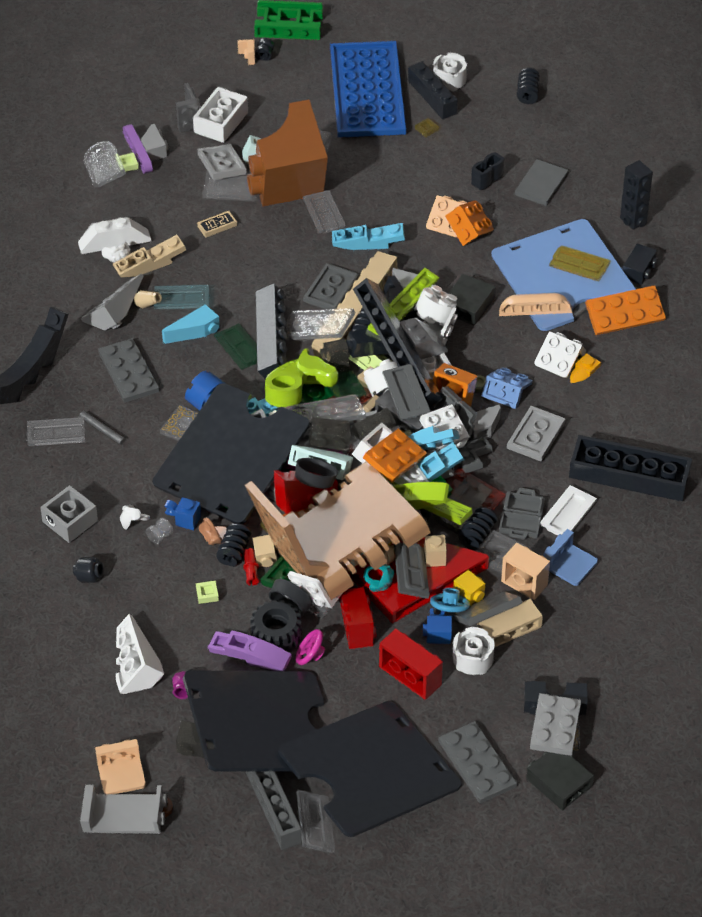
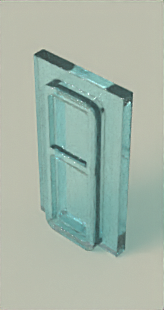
(182, 296)

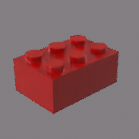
(410, 663)

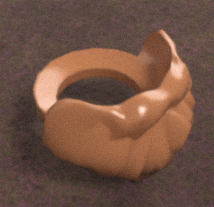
(212, 533)

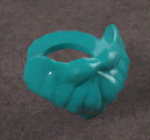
(384, 583)

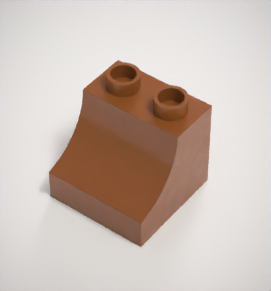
(290, 160)

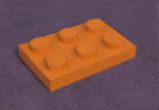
(394, 455)

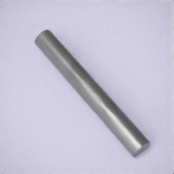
(103, 428)

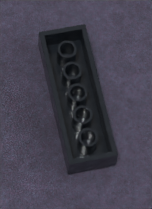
(630, 468)

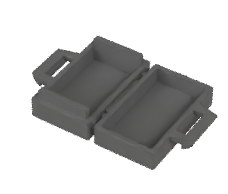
(464, 411)
(522, 514)

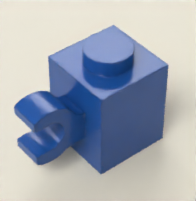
(186, 513)
(438, 628)

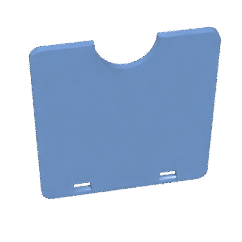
(530, 273)

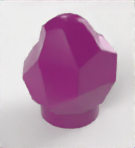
(178, 686)

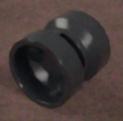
(264, 49)

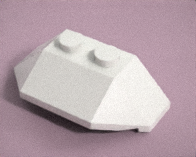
(112, 234)

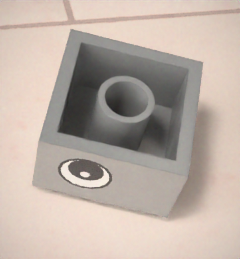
(69, 514)

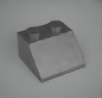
(423, 338)

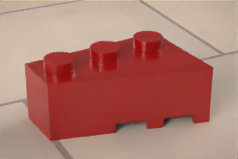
(294, 495)
(357, 618)

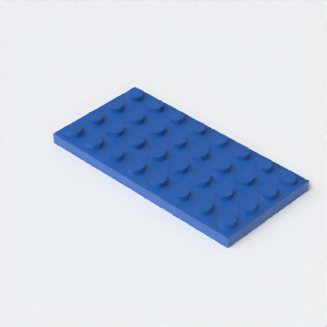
(367, 89)

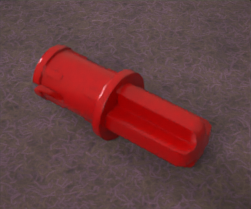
(251, 567)

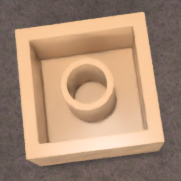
(525, 571)

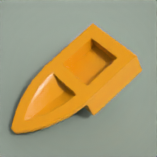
(584, 368)

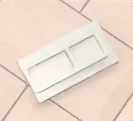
(568, 511)

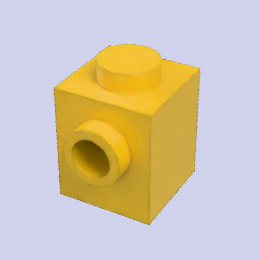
(470, 587)

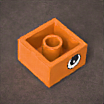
(457, 380)

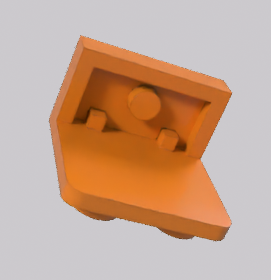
(469, 222)

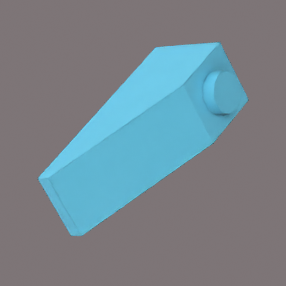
(192, 326)

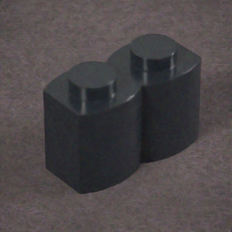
(487, 171)

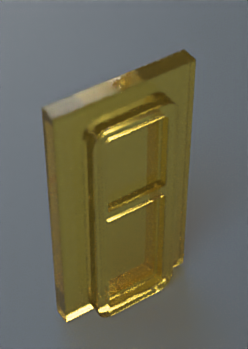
(579, 263)

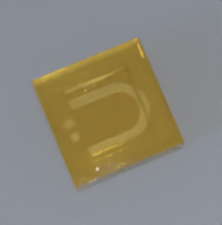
(426, 127)

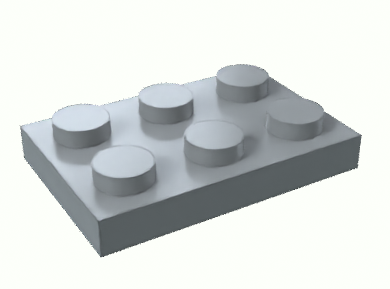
(222, 162)
(536, 433)
(555, 724)

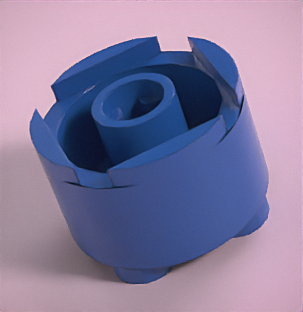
(203, 387)

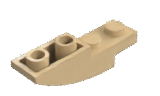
(146, 261)

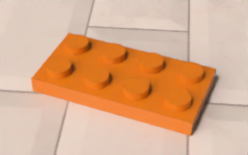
(625, 310)

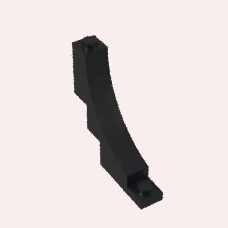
(367, 343)
(38, 353)

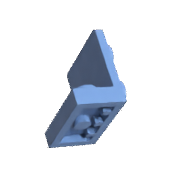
(505, 387)

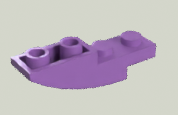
(249, 648)

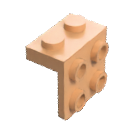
(437, 219)
(120, 767)

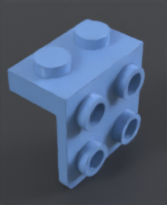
(568, 560)

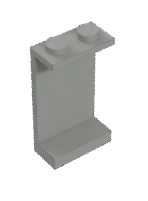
(122, 812)

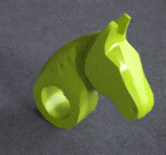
(285, 382)

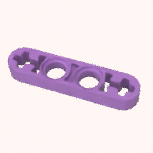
(138, 149)

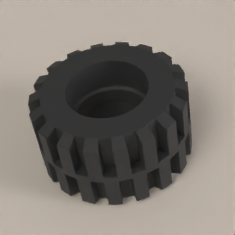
(277, 614)

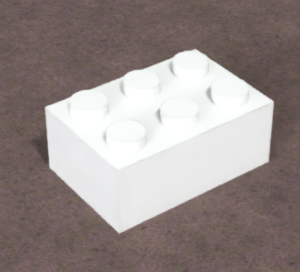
(220, 114)

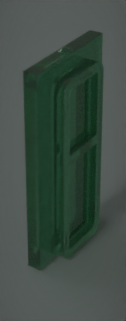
(238, 346)
(348, 385)

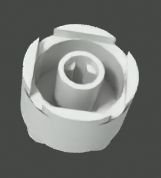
(451, 70)
(435, 305)
(375, 380)
(473, 651)

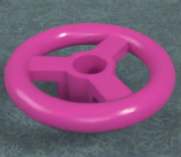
(311, 646)

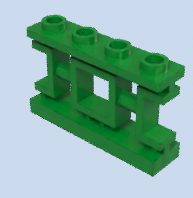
(274, 27)

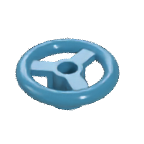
(450, 601)

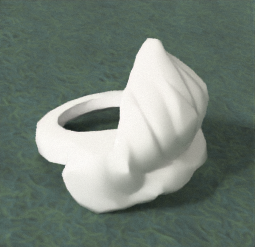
(116, 253)
(130, 513)

